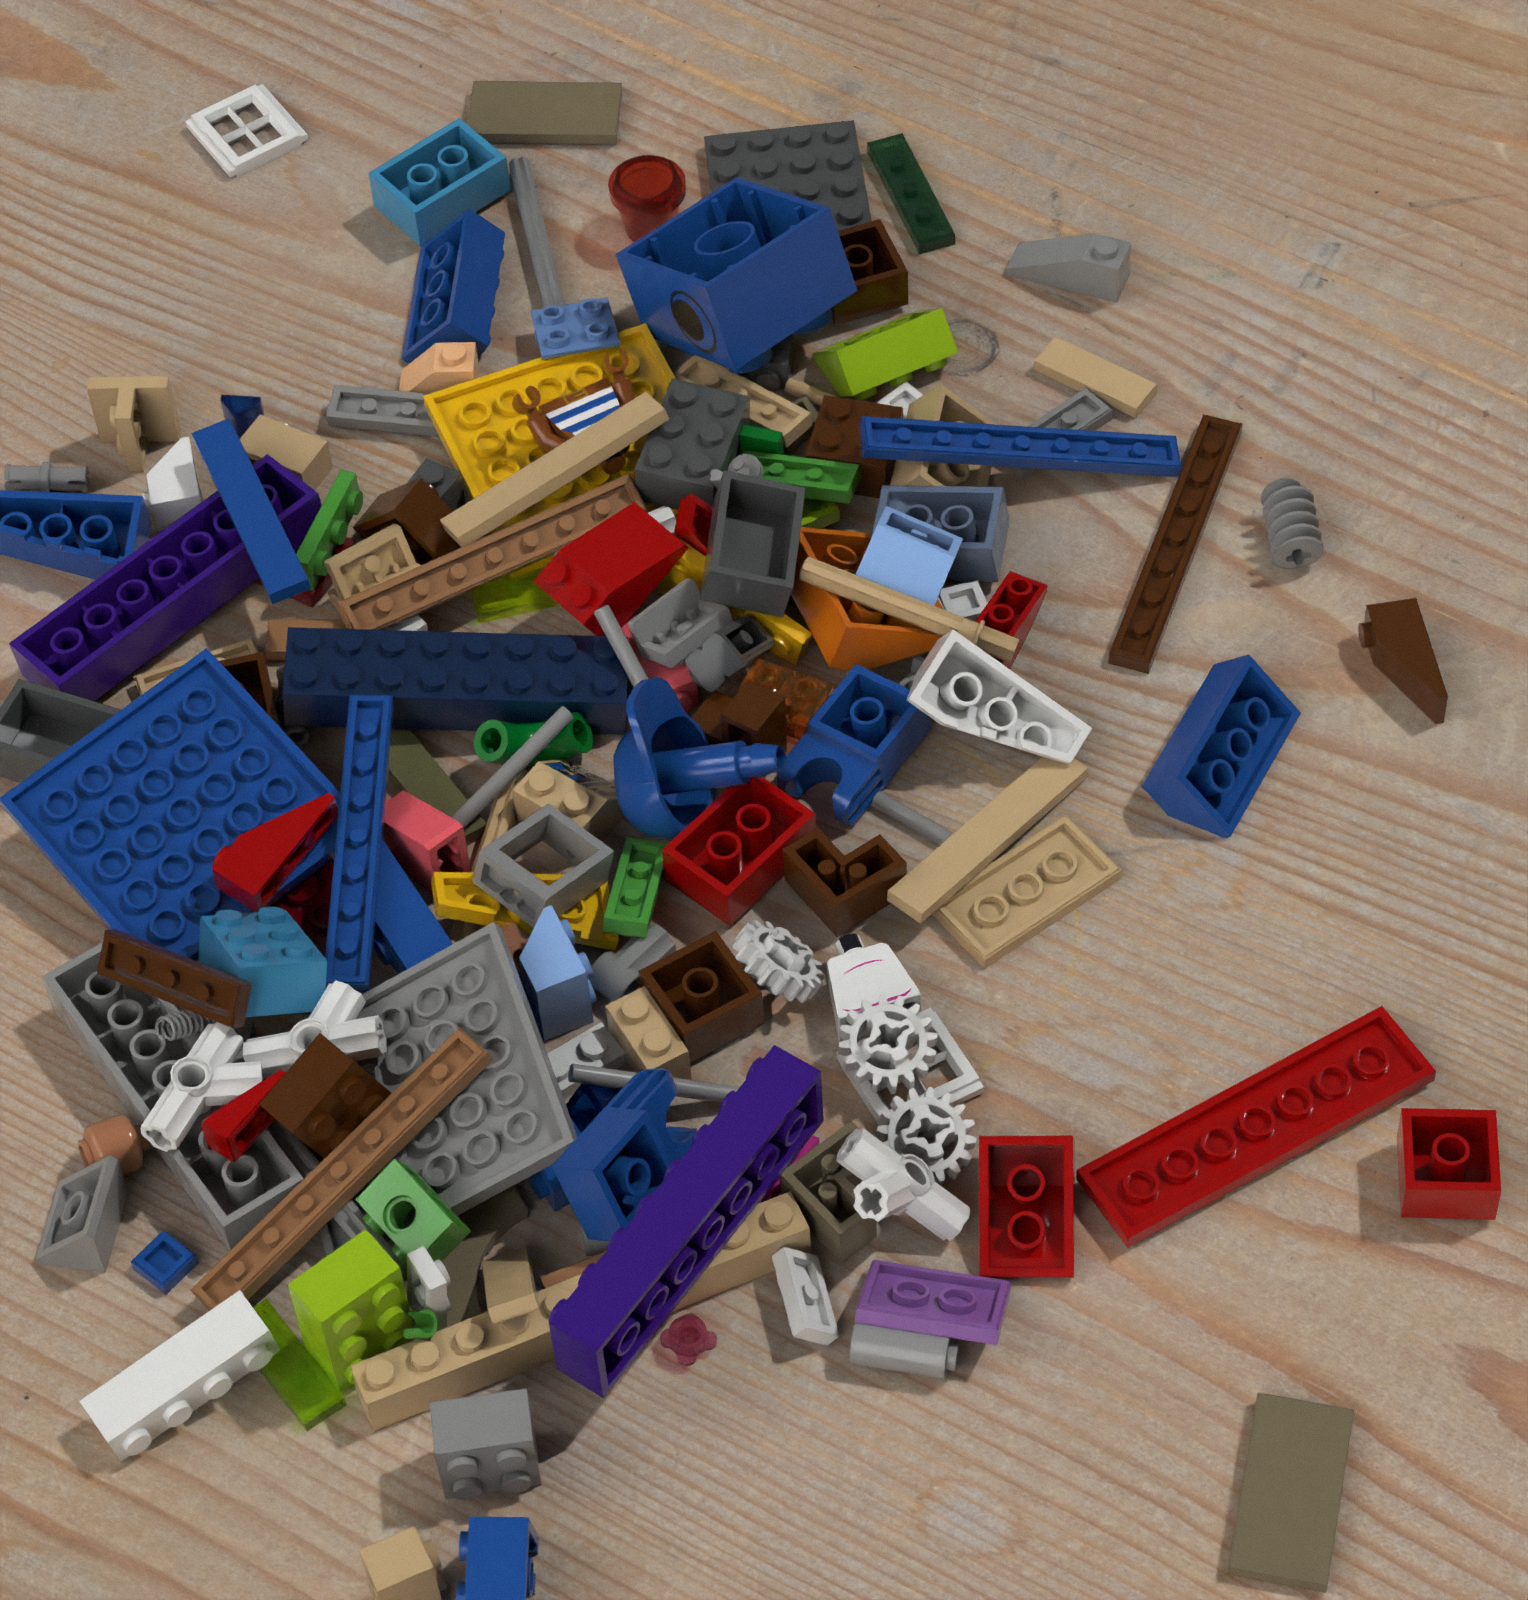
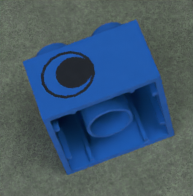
(738, 274)

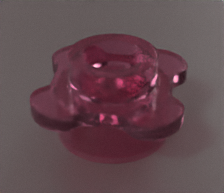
(688, 1326)

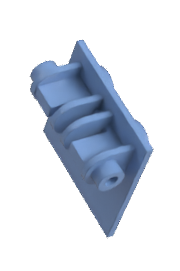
(574, 328)

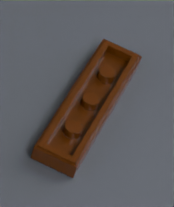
(174, 978)

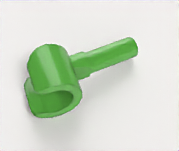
(425, 1323)

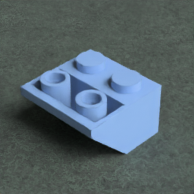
(909, 556)
(556, 977)

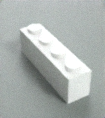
(180, 1376)

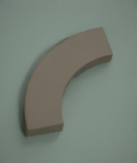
(487, 1224)

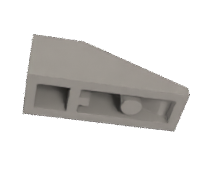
(1076, 263)

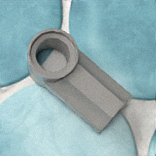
(618, 973)

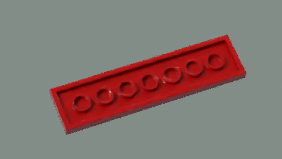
(1254, 1126)

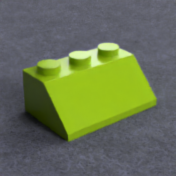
(888, 353)

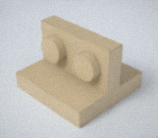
(134, 413)
(369, 563)

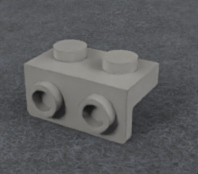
(677, 624)

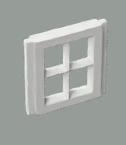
(273, 114)
(961, 1088)

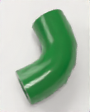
(499, 740)

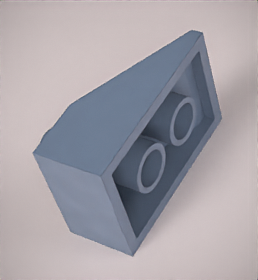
(968, 512)

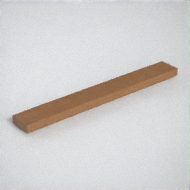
(486, 559)
(344, 1171)

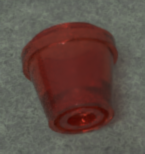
(646, 193)

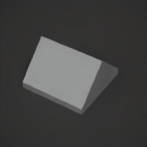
(85, 1218)

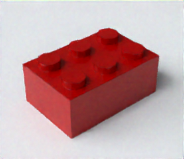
(736, 847)

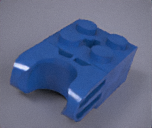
(855, 741)
(622, 1154)

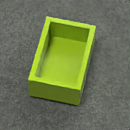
(351, 1307)

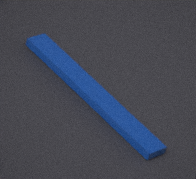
(1019, 446)
(359, 841)

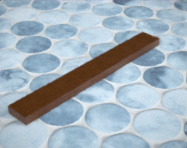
(1175, 544)

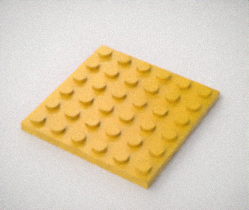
(493, 440)

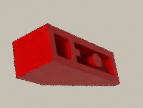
(270, 853)

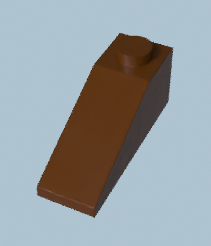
(1404, 653)

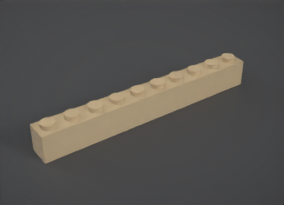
(483, 1353)

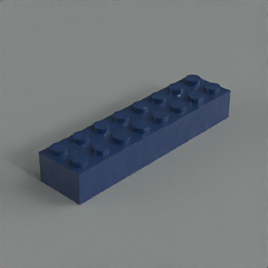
(453, 677)

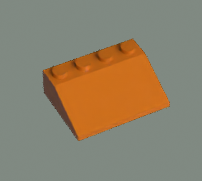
(843, 628)

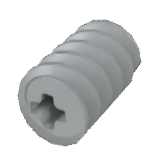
(1291, 524)

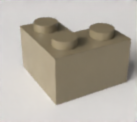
(827, 1197)

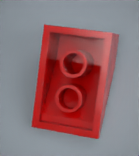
(611, 566)
(1026, 1206)

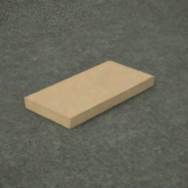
(1027, 891)

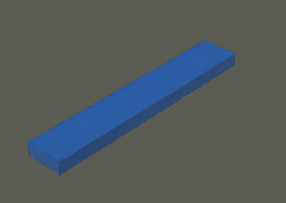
(251, 511)

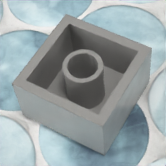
(485, 1444)

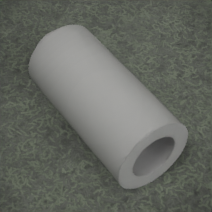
(903, 1351)

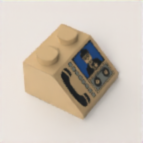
(572, 791)

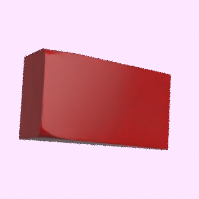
(240, 1121)

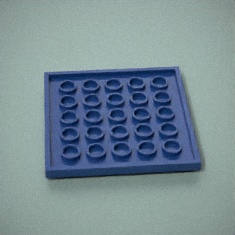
(157, 796)

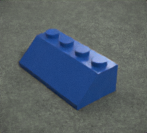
(455, 286)
(1222, 747)

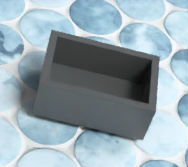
(694, 441)
(753, 544)
(42, 724)

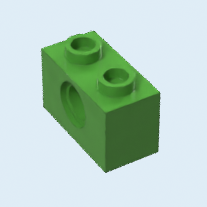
(396, 1194)

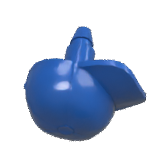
(670, 770)

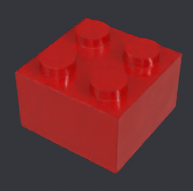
(1448, 1163)

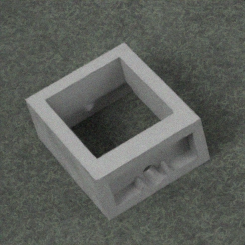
(501, 875)

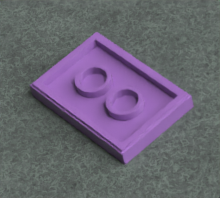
(933, 1302)

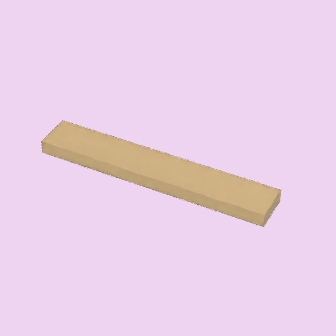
(554, 469)
(985, 837)

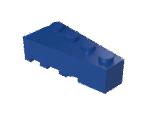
(72, 529)
(498, 1559)

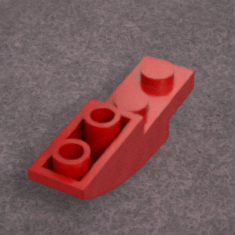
(1014, 609)

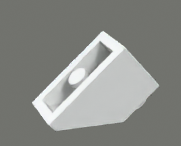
(173, 485)

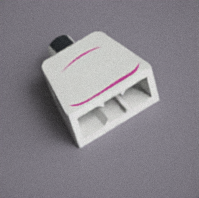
(865, 974)

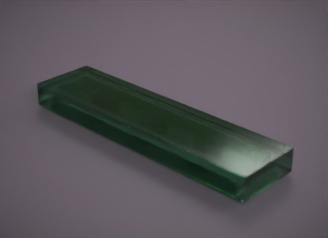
(911, 193)

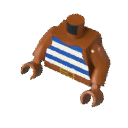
(578, 410)

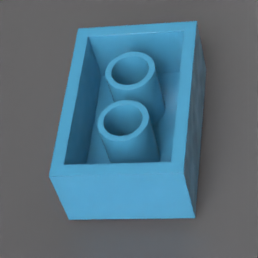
(439, 180)
(270, 954)

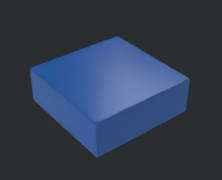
(164, 1262)

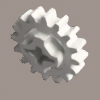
(778, 961)
(893, 1025)
(922, 1119)

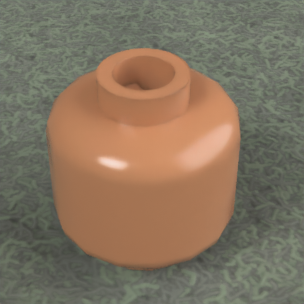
(116, 1138)

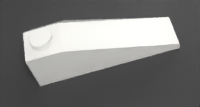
(984, 698)

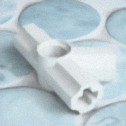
(334, 1019)
(217, 1082)
(899, 1186)

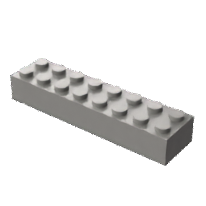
(120, 1038)

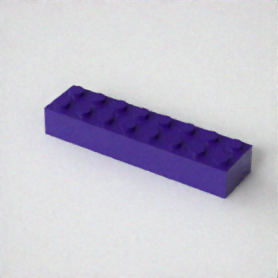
(156, 593)
(686, 1221)

